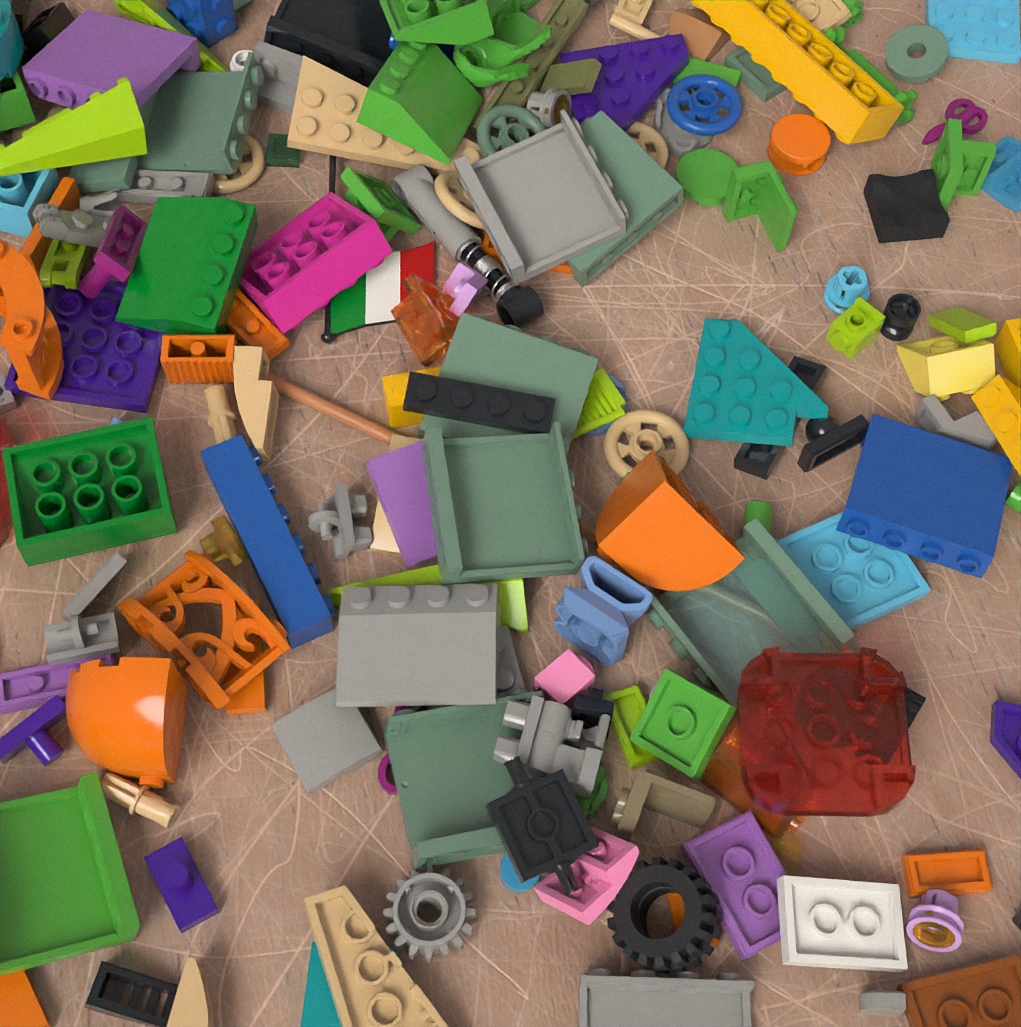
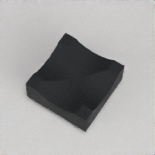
(905, 207)

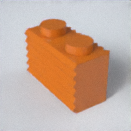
(198, 358)

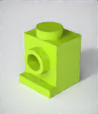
(855, 328)

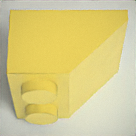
(947, 365)

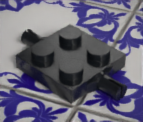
(542, 825)

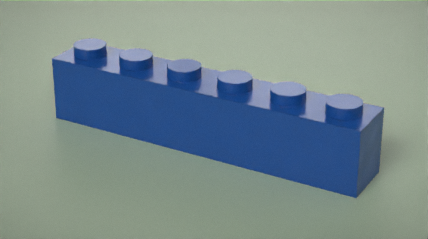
(268, 542)

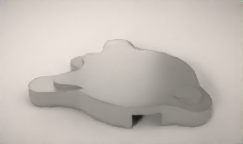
(677, 139)

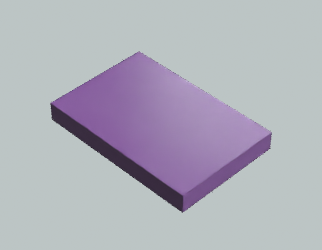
(405, 501)
(744, 876)

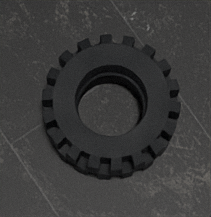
(695, 931)

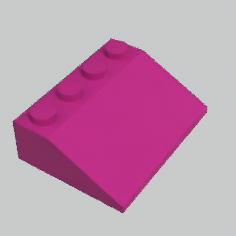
(312, 260)

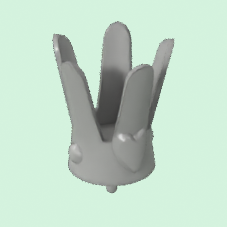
(98, 206)

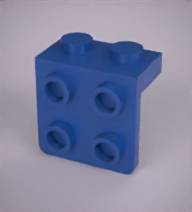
(205, 19)

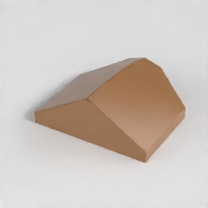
(699, 33)

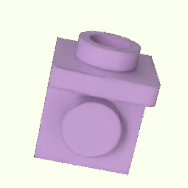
(465, 287)

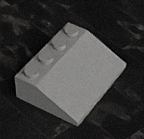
(418, 645)

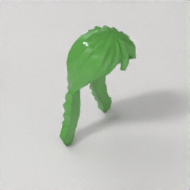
(494, 59)

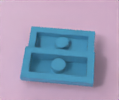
(1004, 175)

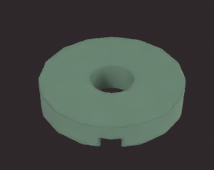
(913, 38)

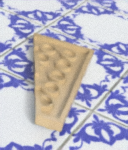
(326, 124)
(361, 969)

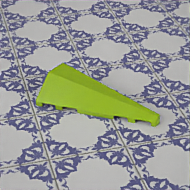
(154, 14)
(93, 132)

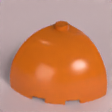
(662, 533)
(129, 717)

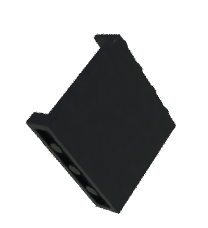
(336, 33)

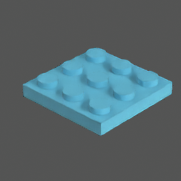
(978, 28)
(854, 574)

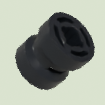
(901, 317)

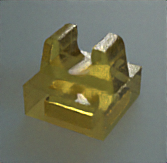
(223, 542)

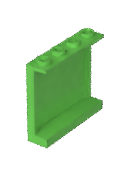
(61, 878)

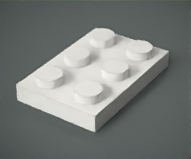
(841, 924)

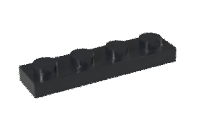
(478, 404)
(762, 458)

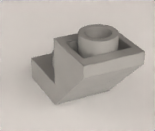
(970, 429)

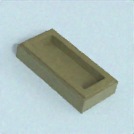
(574, 76)

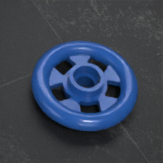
(704, 104)

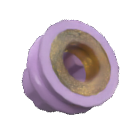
(938, 924)

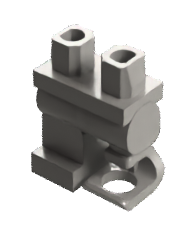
(541, 745)

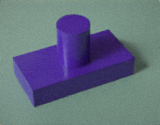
(35, 734)
(181, 885)

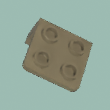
(657, 793)

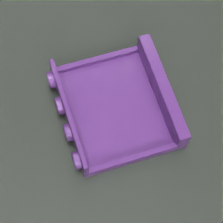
(100, 51)

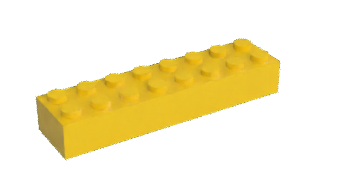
(808, 66)

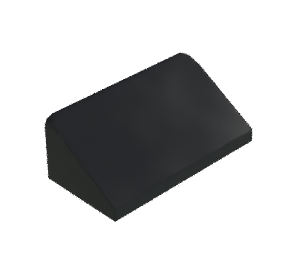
(47, 25)

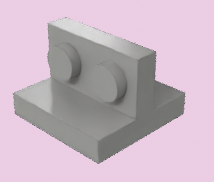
(281, 76)

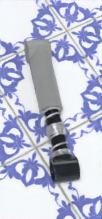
(514, 303)

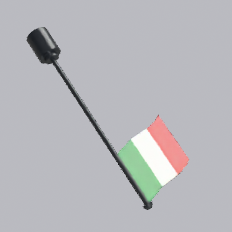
(378, 289)

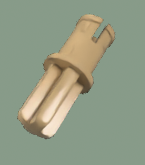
(220, 416)
(139, 800)

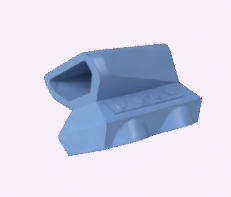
(601, 611)

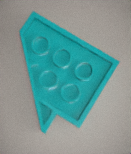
(745, 390)

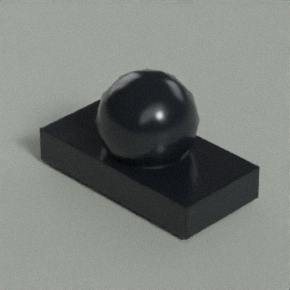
(830, 439)

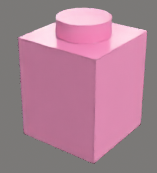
(565, 679)

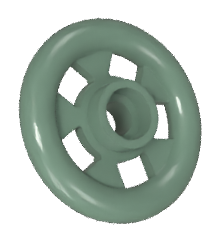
(516, 131)

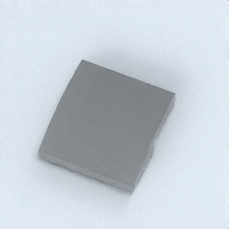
(326, 740)

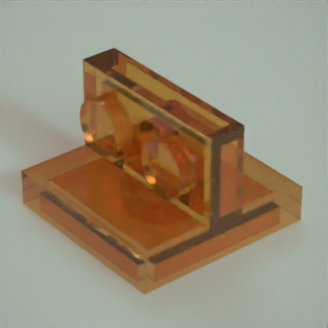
(426, 319)

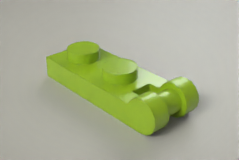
(63, 264)

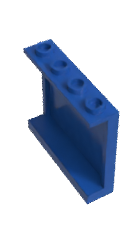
(927, 496)

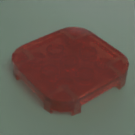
(824, 733)

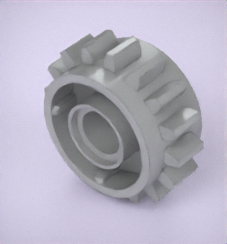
(433, 937)

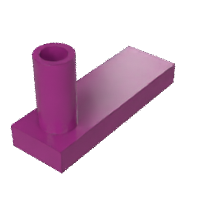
(116, 251)

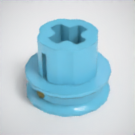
(846, 281)

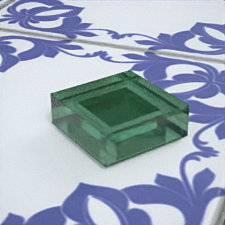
(279, 154)

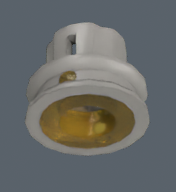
(550, 105)

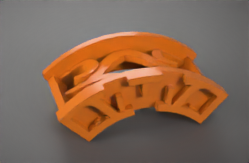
(29, 326)
(190, 585)

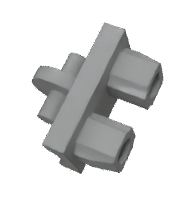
(335, 522)
(81, 638)

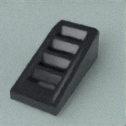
(113, 1008)

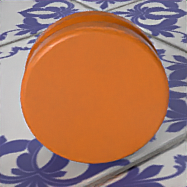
(798, 144)

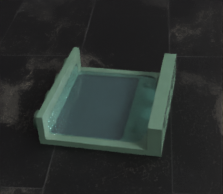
(750, 609)

